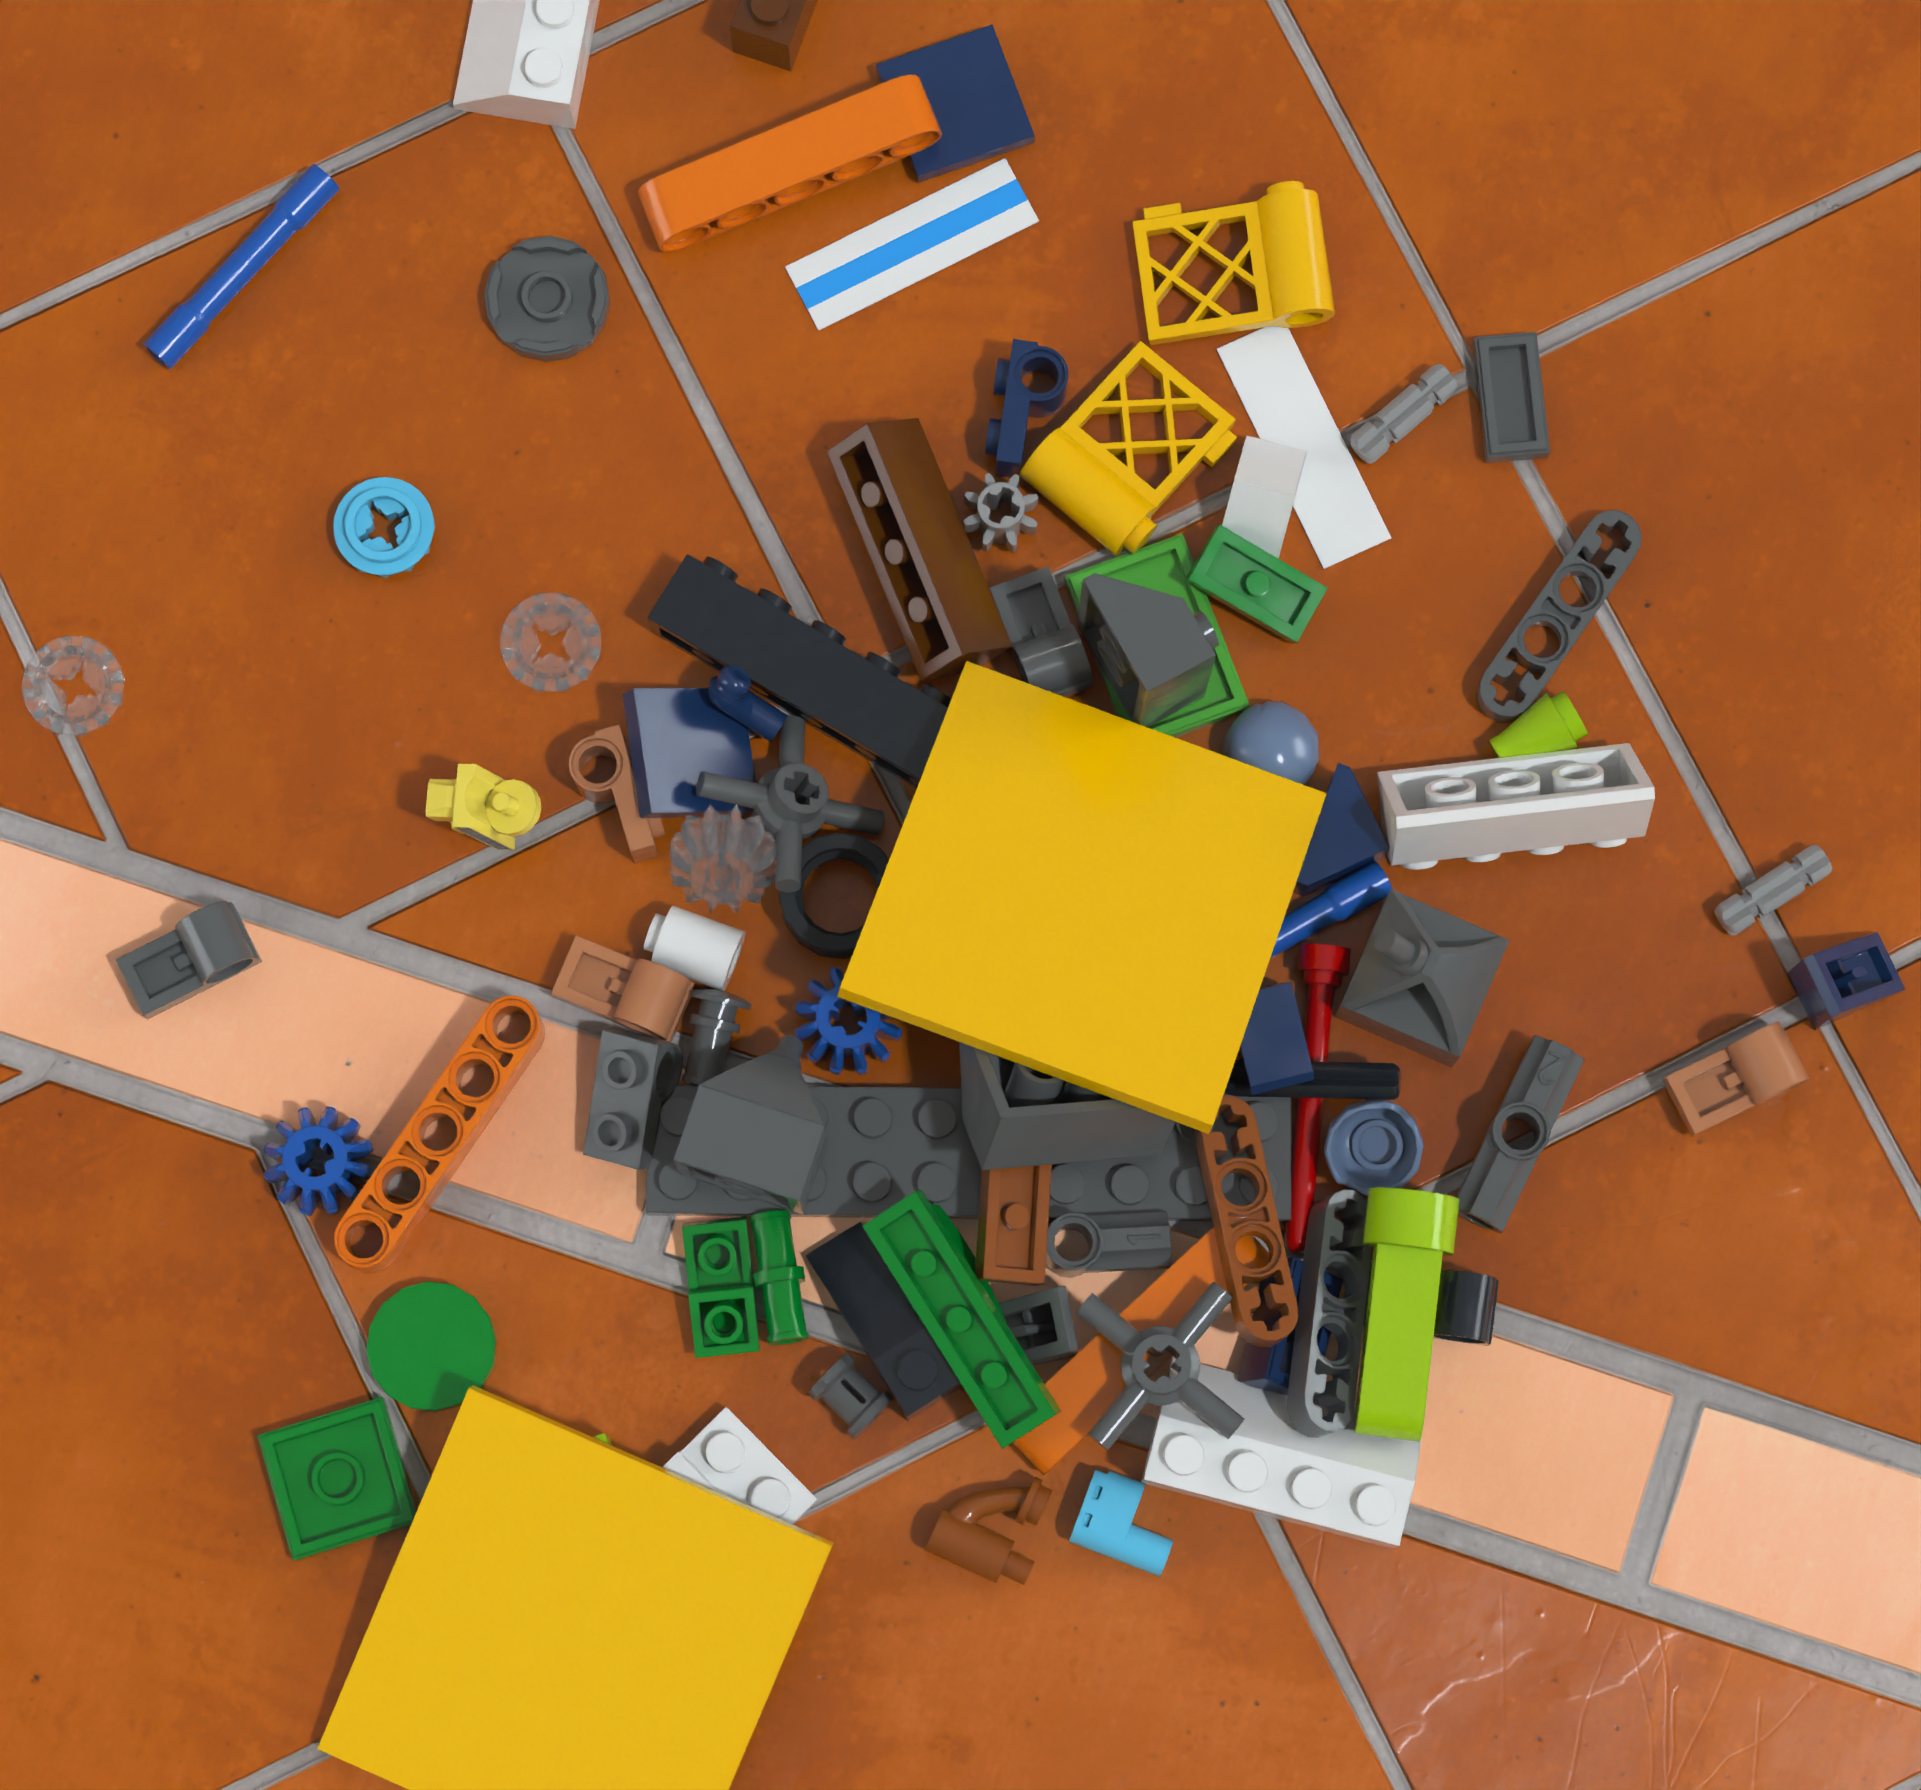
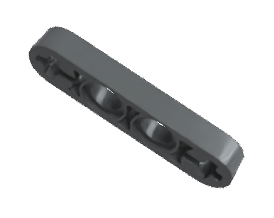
(1555, 614)
(1340, 1316)

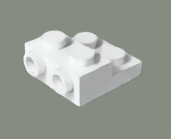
(741, 1467)

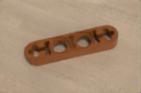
(1255, 1220)

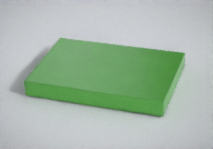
(1164, 569)

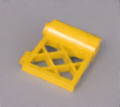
(1285, 258)
(1095, 485)

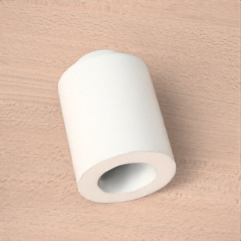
(695, 946)

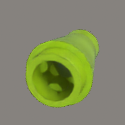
(1544, 727)

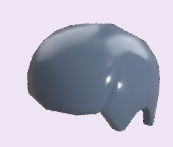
(1274, 740)
(1373, 1145)

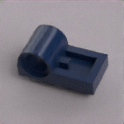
(1008, 435)

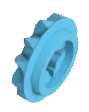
(394, 500)

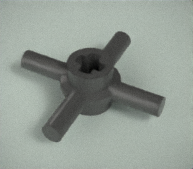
(790, 803)
(1156, 1340)

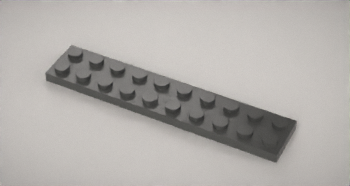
(915, 1139)

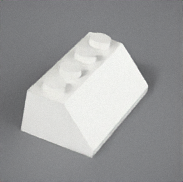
(526, 59)
(1514, 805)
(1267, 1467)

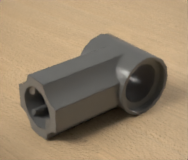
(1114, 1243)

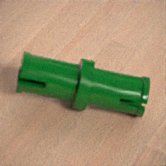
(779, 1277)

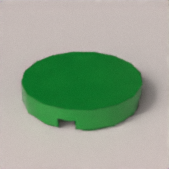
(431, 1346)

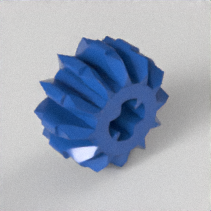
(835, 1038)
(299, 1152)

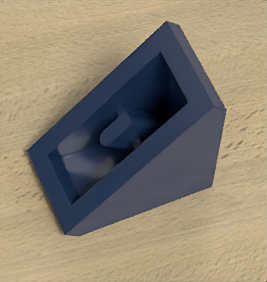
(1343, 836)
(1845, 979)
(1274, 1042)

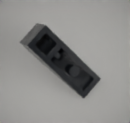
(883, 1321)

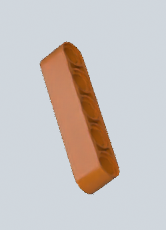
(789, 163)
(442, 1102)
(1094, 1376)

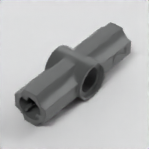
(1537, 1099)

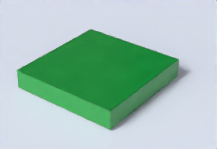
(338, 1478)

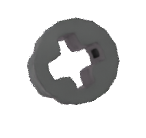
(850, 1396)

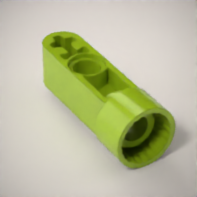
(1408, 1240)

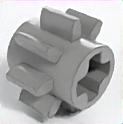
(991, 499)

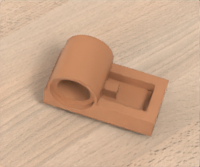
(619, 788)
(623, 989)
(1735, 1078)

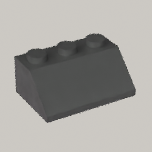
(1147, 646)
(1037, 1119)

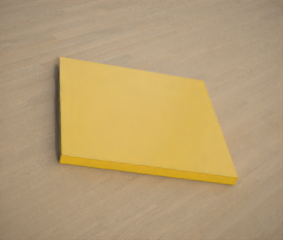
(1084, 897)
(571, 1620)

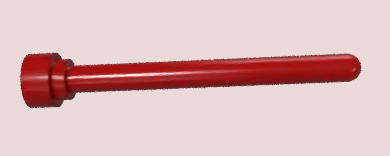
(1323, 971)

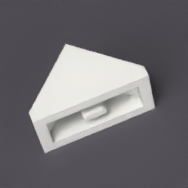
(1264, 493)

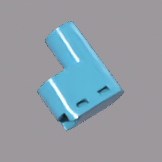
(1107, 1527)

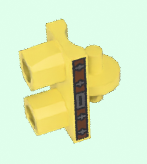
(484, 805)

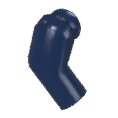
(731, 695)

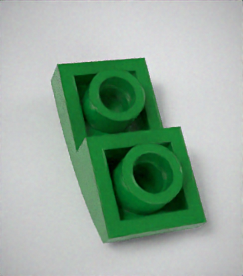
(721, 1287)

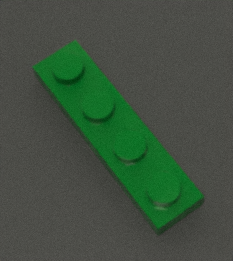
(961, 1318)

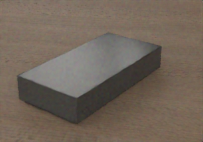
(1511, 397)

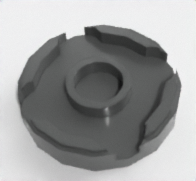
(547, 299)

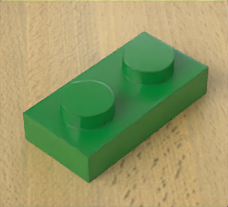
(1256, 584)

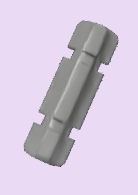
(1403, 413)
(1773, 889)

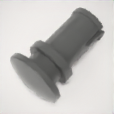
(712, 1033)

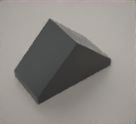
(1042, 1325)

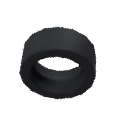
(814, 854)

